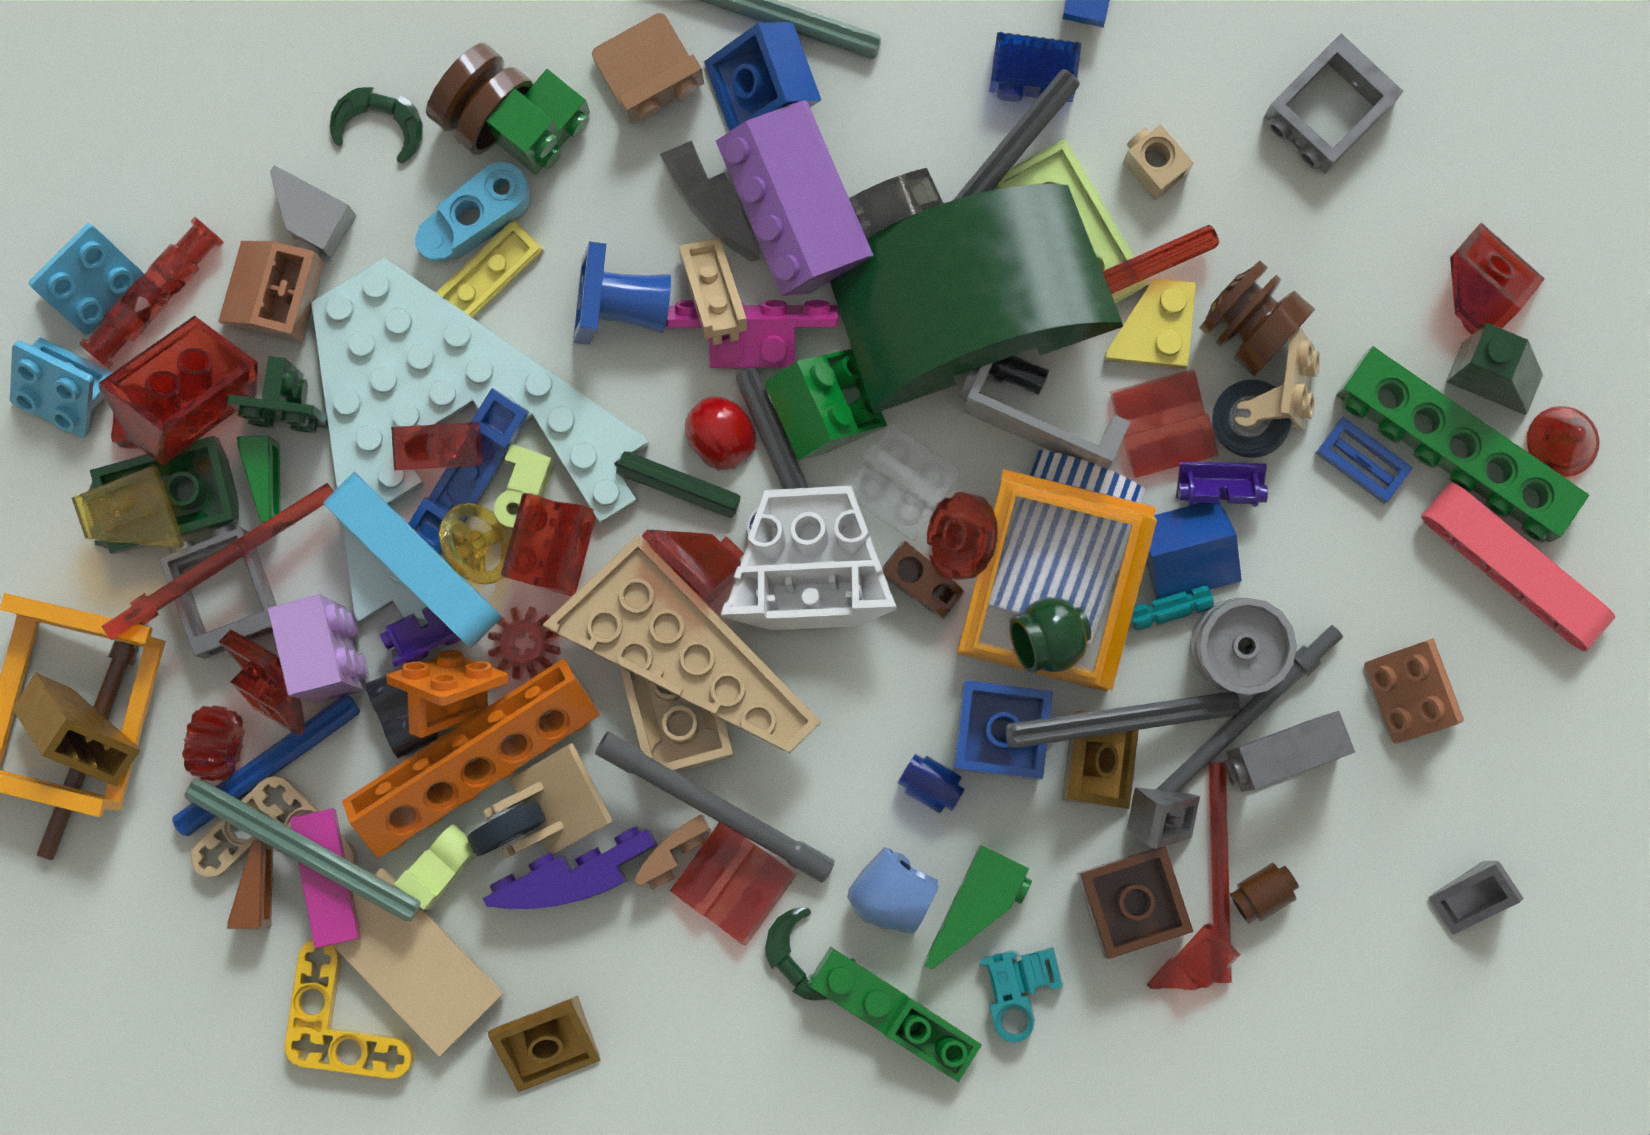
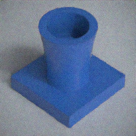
(618, 297)

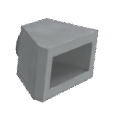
(310, 214)

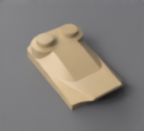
(673, 728)

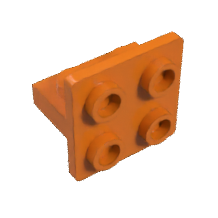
(445, 690)

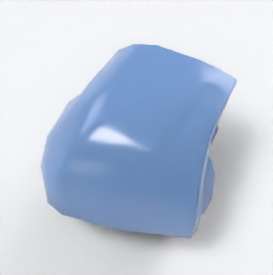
(892, 893)

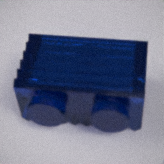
(1029, 64)

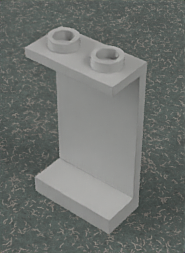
(1036, 430)

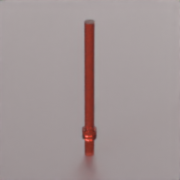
(145, 607)

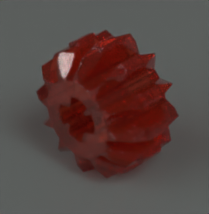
(517, 630)
(213, 743)

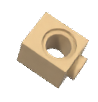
(1157, 179)

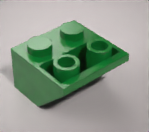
(823, 403)

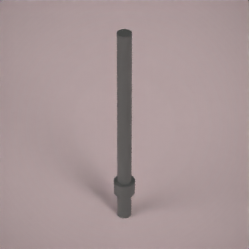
(1305, 662)

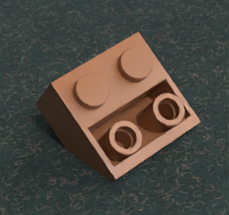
(272, 289)

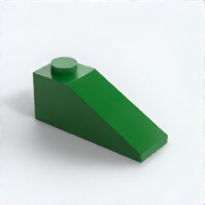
(983, 897)

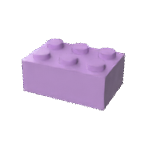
(318, 649)

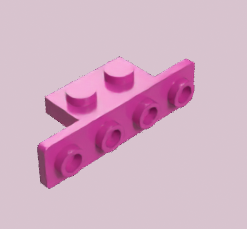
(769, 332)

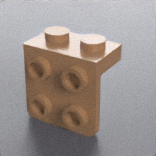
(647, 68)

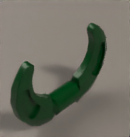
(358, 102)
(778, 948)

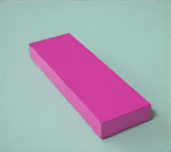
(328, 904)

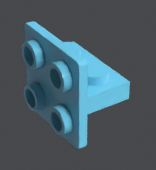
(86, 278)
(55, 385)

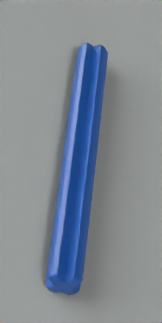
(272, 760)

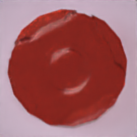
(962, 535)

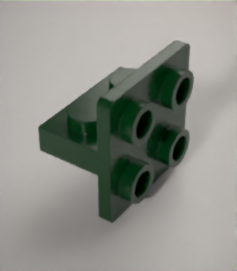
(281, 400)

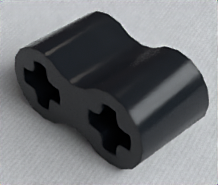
(392, 711)

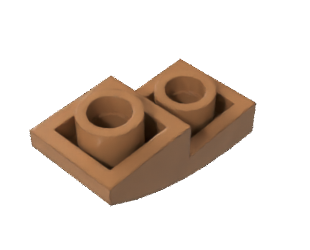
(662, 860)

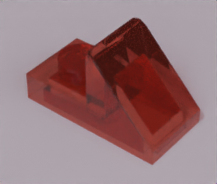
(436, 446)

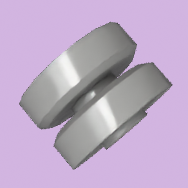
(1265, 658)

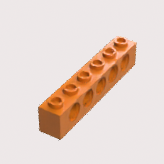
(448, 758)

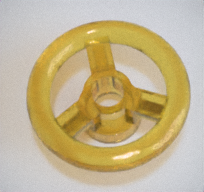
(468, 547)

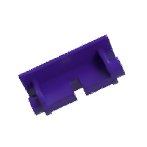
(1222, 481)
(414, 641)

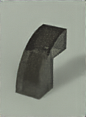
(895, 200)

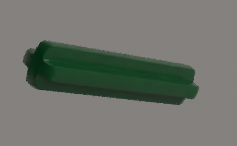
(678, 484)

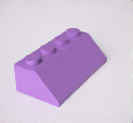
(794, 199)

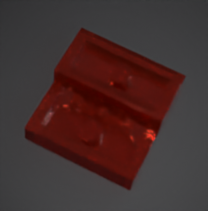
(1165, 423)
(263, 682)
(733, 883)

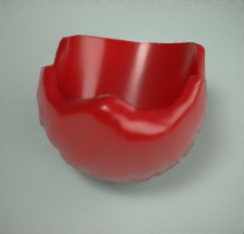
(720, 432)

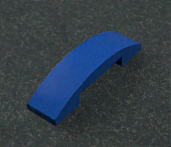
(499, 426)

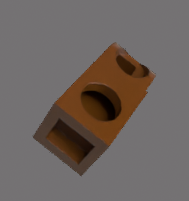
(921, 581)

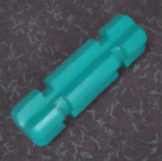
(1171, 607)

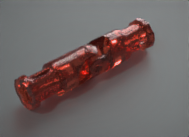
(161, 281)

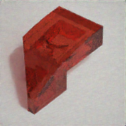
(1198, 963)

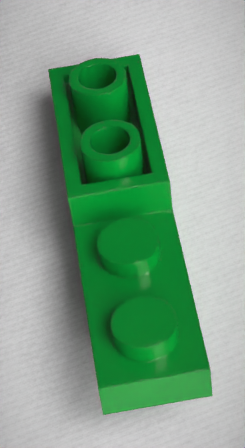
(894, 1014)

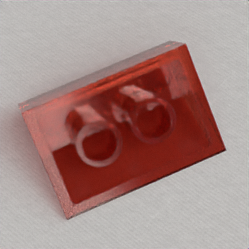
(179, 388)

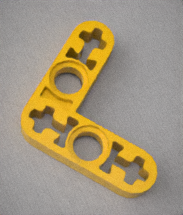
(319, 1025)

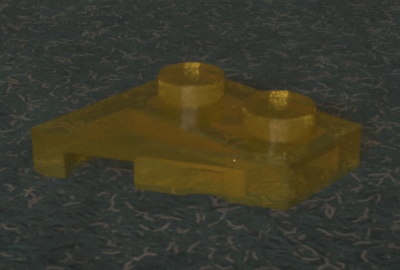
(130, 511)

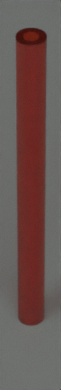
(1219, 855)

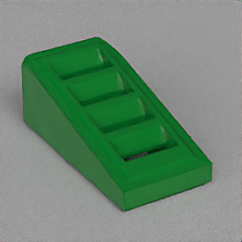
(262, 467)

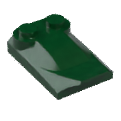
(196, 484)

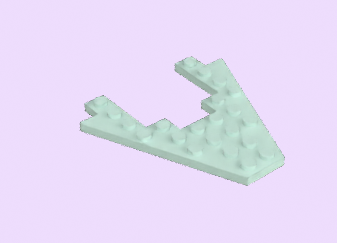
(412, 359)

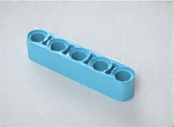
(412, 560)

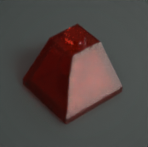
(1489, 280)
(698, 559)

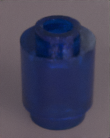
(931, 783)

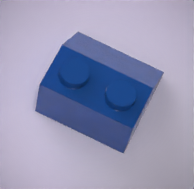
(761, 73)

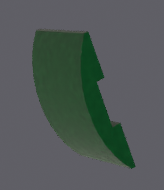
(972, 289)

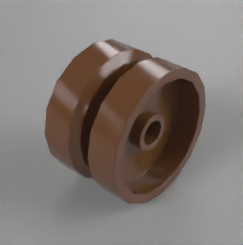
(471, 94)

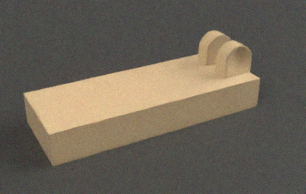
(713, 290)

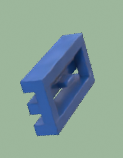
(1355, 474)

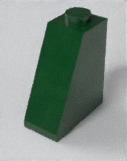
(1497, 368)

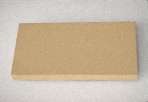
(419, 972)

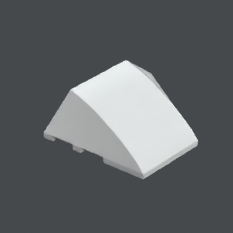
(809, 564)

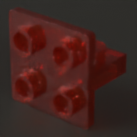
(549, 544)

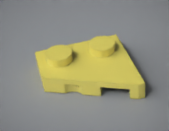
(1157, 327)

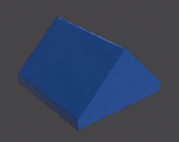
(1193, 550)

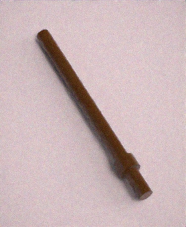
(122, 655)

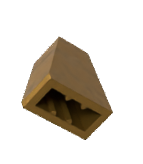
(73, 731)

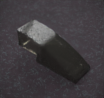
(709, 199)

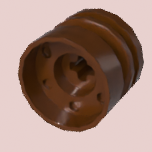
(1256, 317)

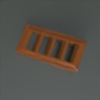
(254, 894)

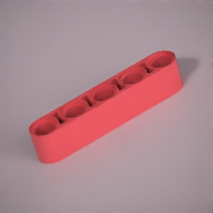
(1518, 566)

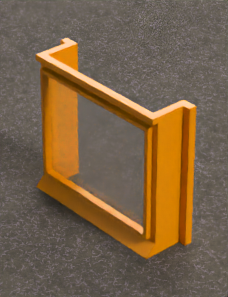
(1066, 547)

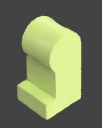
(529, 476)
(437, 867)

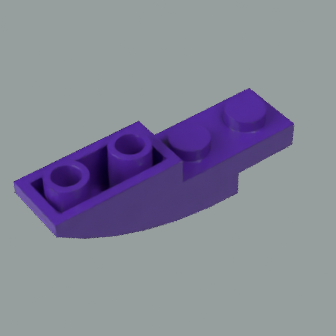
(556, 884)

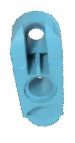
(442, 234)

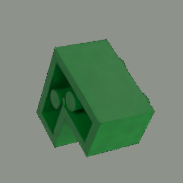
(539, 121)

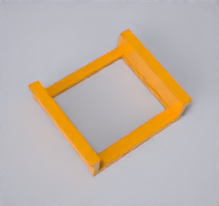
(29, 616)

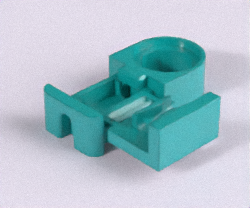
(1012, 979)

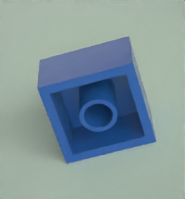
(982, 725)

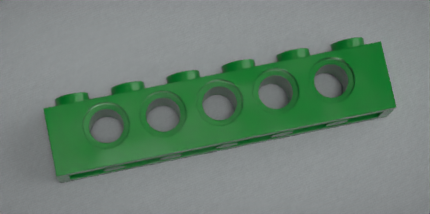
(1558, 497)

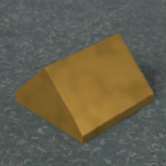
(1101, 769)
(545, 1044)

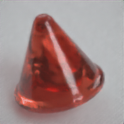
(1563, 440)

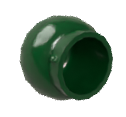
(1050, 635)

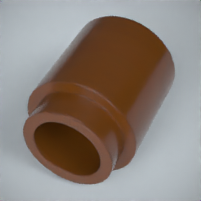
(1265, 893)

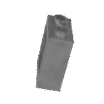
(1361, 75)
(205, 643)
(1288, 752)

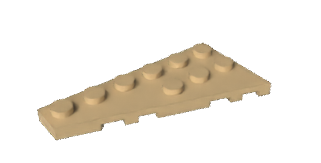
(662, 631)

